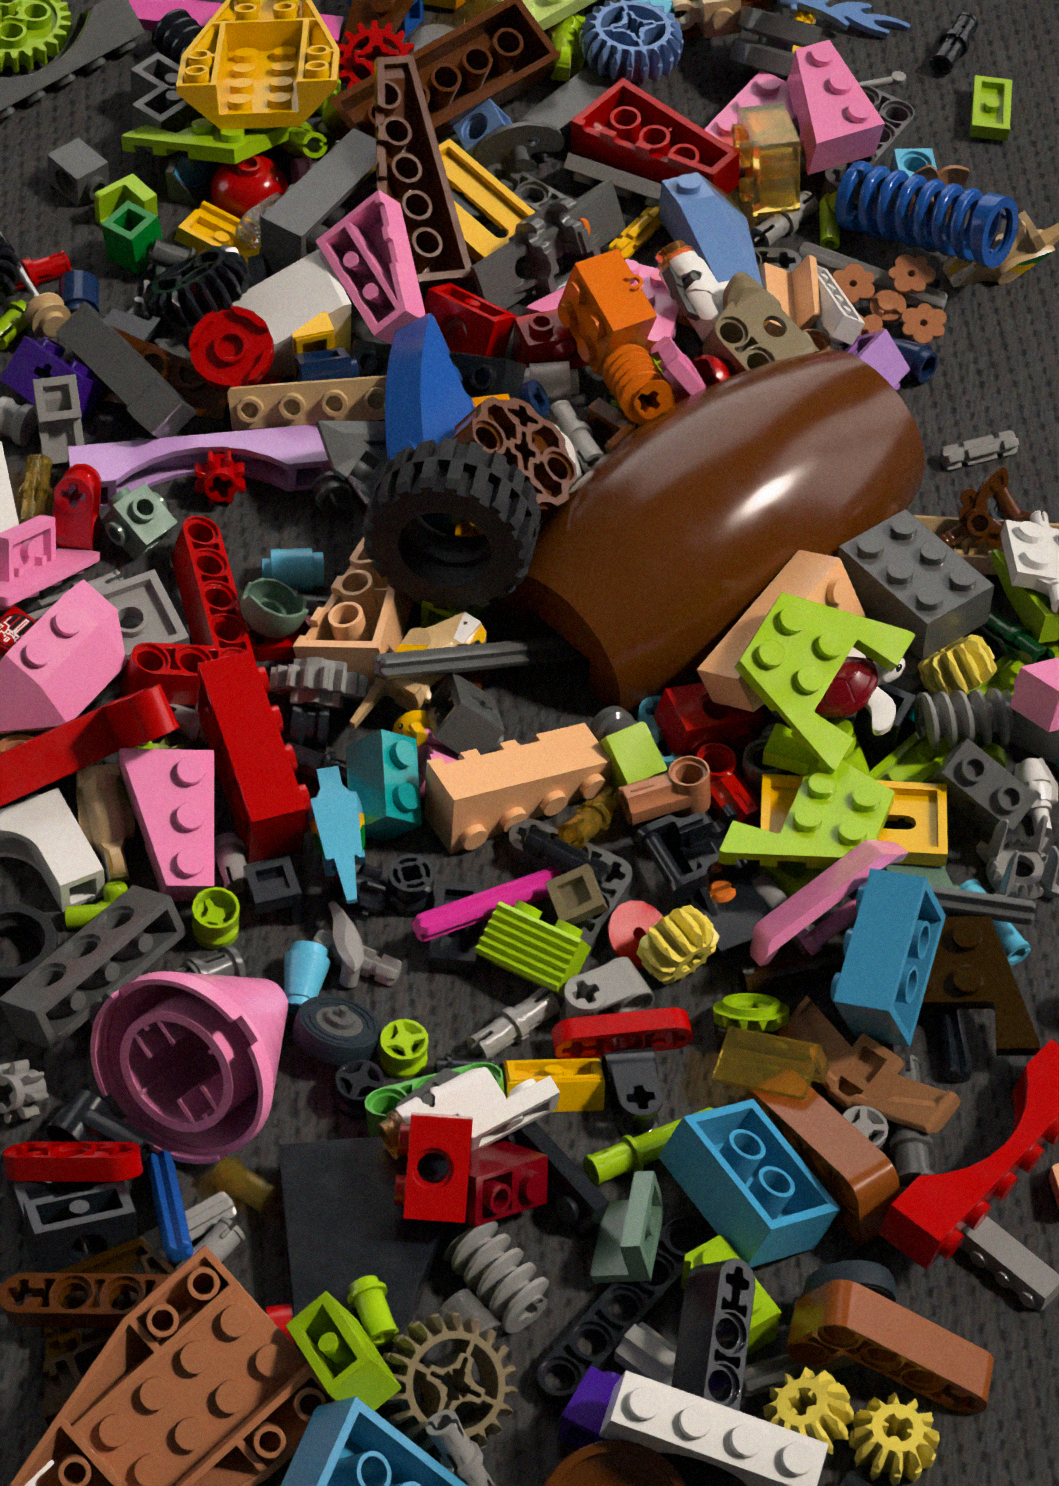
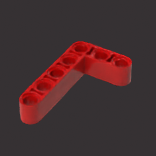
(211, 614)
(84, 741)

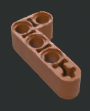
(839, 1157)
(891, 1340)

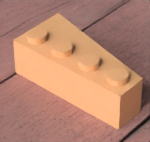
(806, 576)
(516, 783)

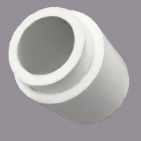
(555, 378)

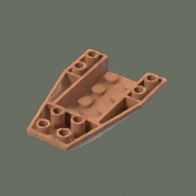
(183, 1394)

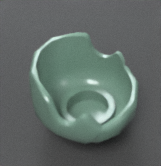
(272, 608)

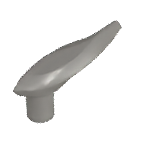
(348, 945)

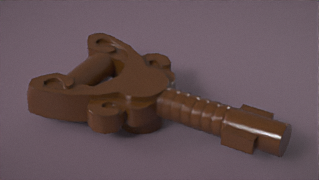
(974, 514)

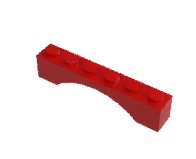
(939, 1207)

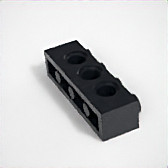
(480, 374)

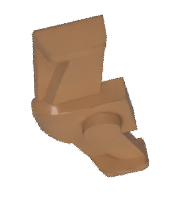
(869, 1076)

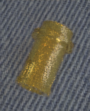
(243, 1183)

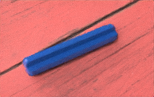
(169, 1207)

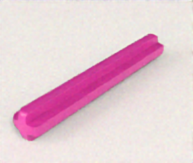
(481, 905)

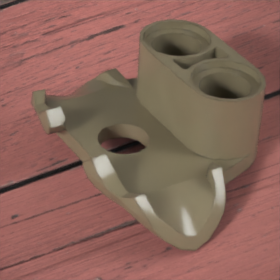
(741, 325)

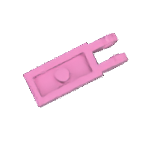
(676, 366)

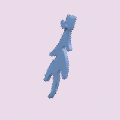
(847, 14)

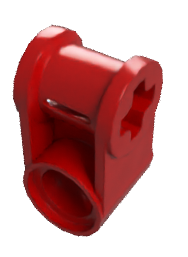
(76, 513)

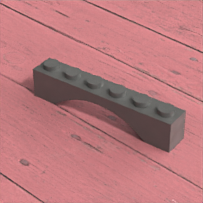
(95, 32)

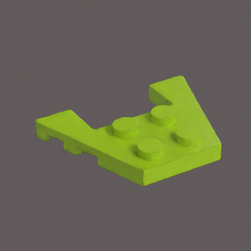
(206, 141)
(798, 657)
(825, 819)

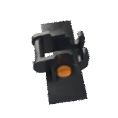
(711, 887)

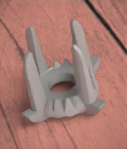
(1003, 860)

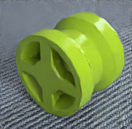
(407, 1037)

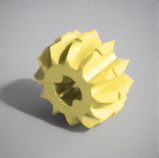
(958, 666)
(677, 944)
(812, 1407)
(889, 1453)

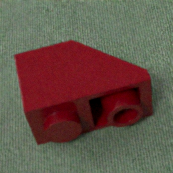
(505, 1181)

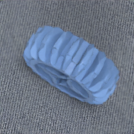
(631, 40)

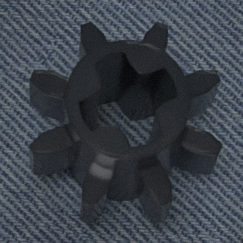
(371, 892)

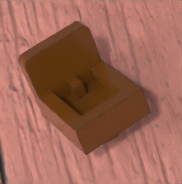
(609, 424)

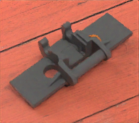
(554, 230)

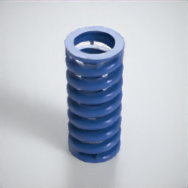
(931, 234)

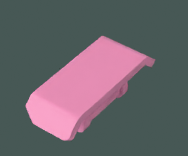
(817, 898)

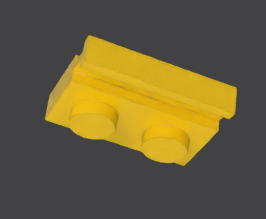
(211, 228)

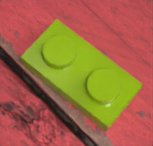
(991, 108)

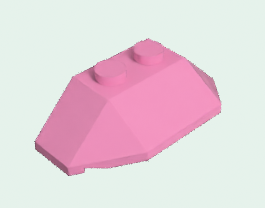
(61, 662)

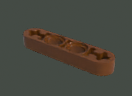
(54, 1287)

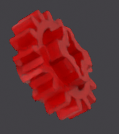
(360, 62)

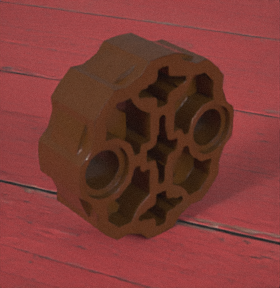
(526, 441)

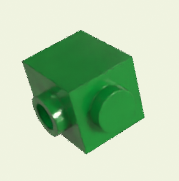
(130, 235)

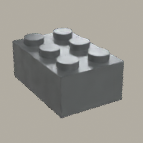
(916, 583)

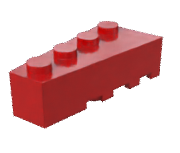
(650, 139)

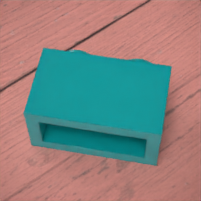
(387, 782)

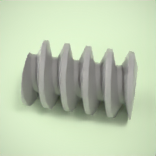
(964, 716)
(497, 1277)

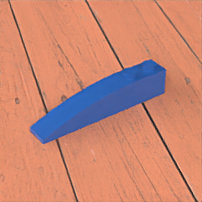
(423, 395)

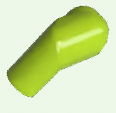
(828, 224)
(80, 915)

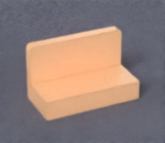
(795, 291)

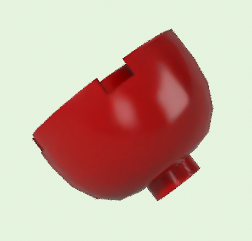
(245, 184)

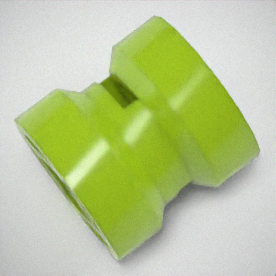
(221, 910)

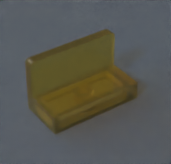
(770, 1063)

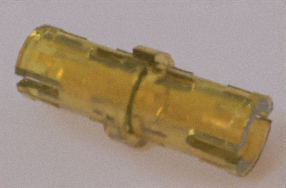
(36, 476)
(591, 818)

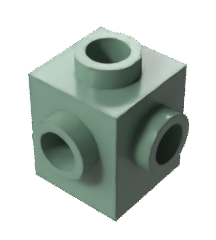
(138, 520)

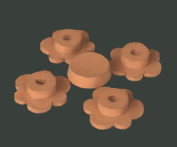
(890, 305)

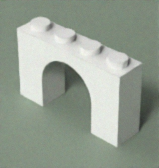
(51, 840)

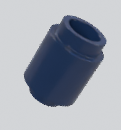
(78, 287)

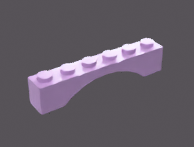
(278, 455)

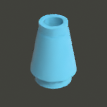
(304, 972)

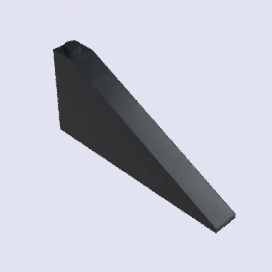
(346, 1225)

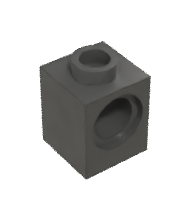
(77, 171)

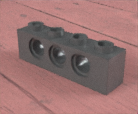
(94, 961)

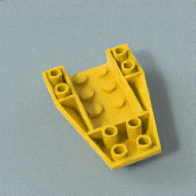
(260, 65)

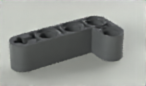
(895, 135)
(126, 373)

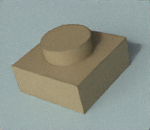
(576, 895)

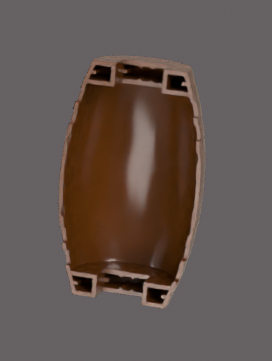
(708, 509)

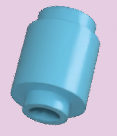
(295, 567)

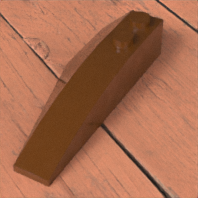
(414, 175)

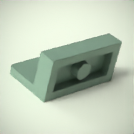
(630, 1234)

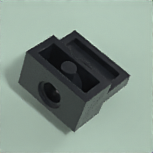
(73, 1220)

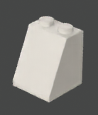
(293, 299)

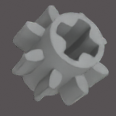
(21, 1091)

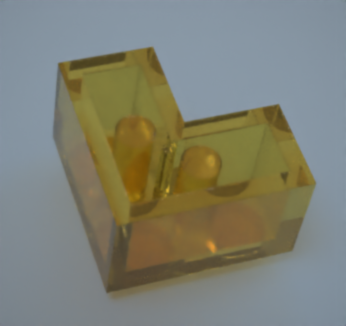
(770, 158)

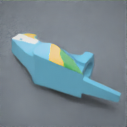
(338, 829)

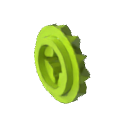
(751, 1012)

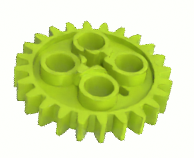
(32, 31)

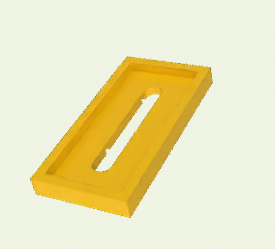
(486, 194)
(914, 801)

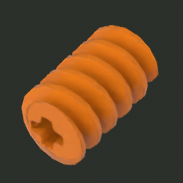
(637, 383)

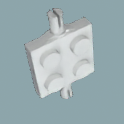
(1033, 555)

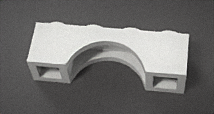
(708, 1431)

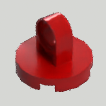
(231, 348)

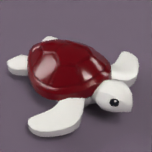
(858, 687)

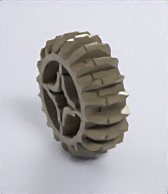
(457, 1364)

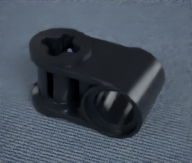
(633, 1089)

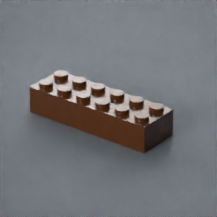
(479, 60)

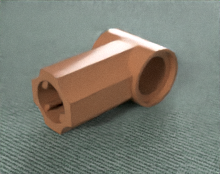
(680, 790)

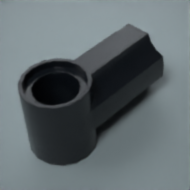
(89, 1119)

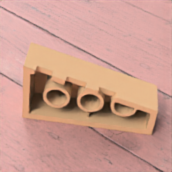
(358, 619)

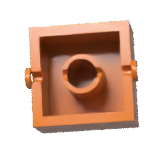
(604, 307)

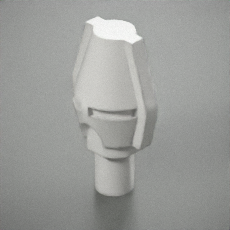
(1038, 778)

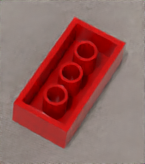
(251, 756)

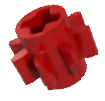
(210, 482)

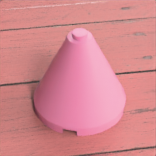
(191, 1059)

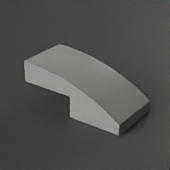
(58, 416)

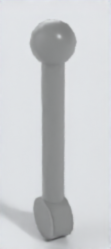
(897, 78)

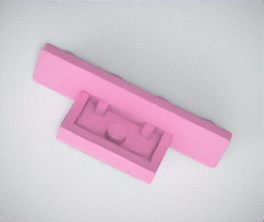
(32, 561)

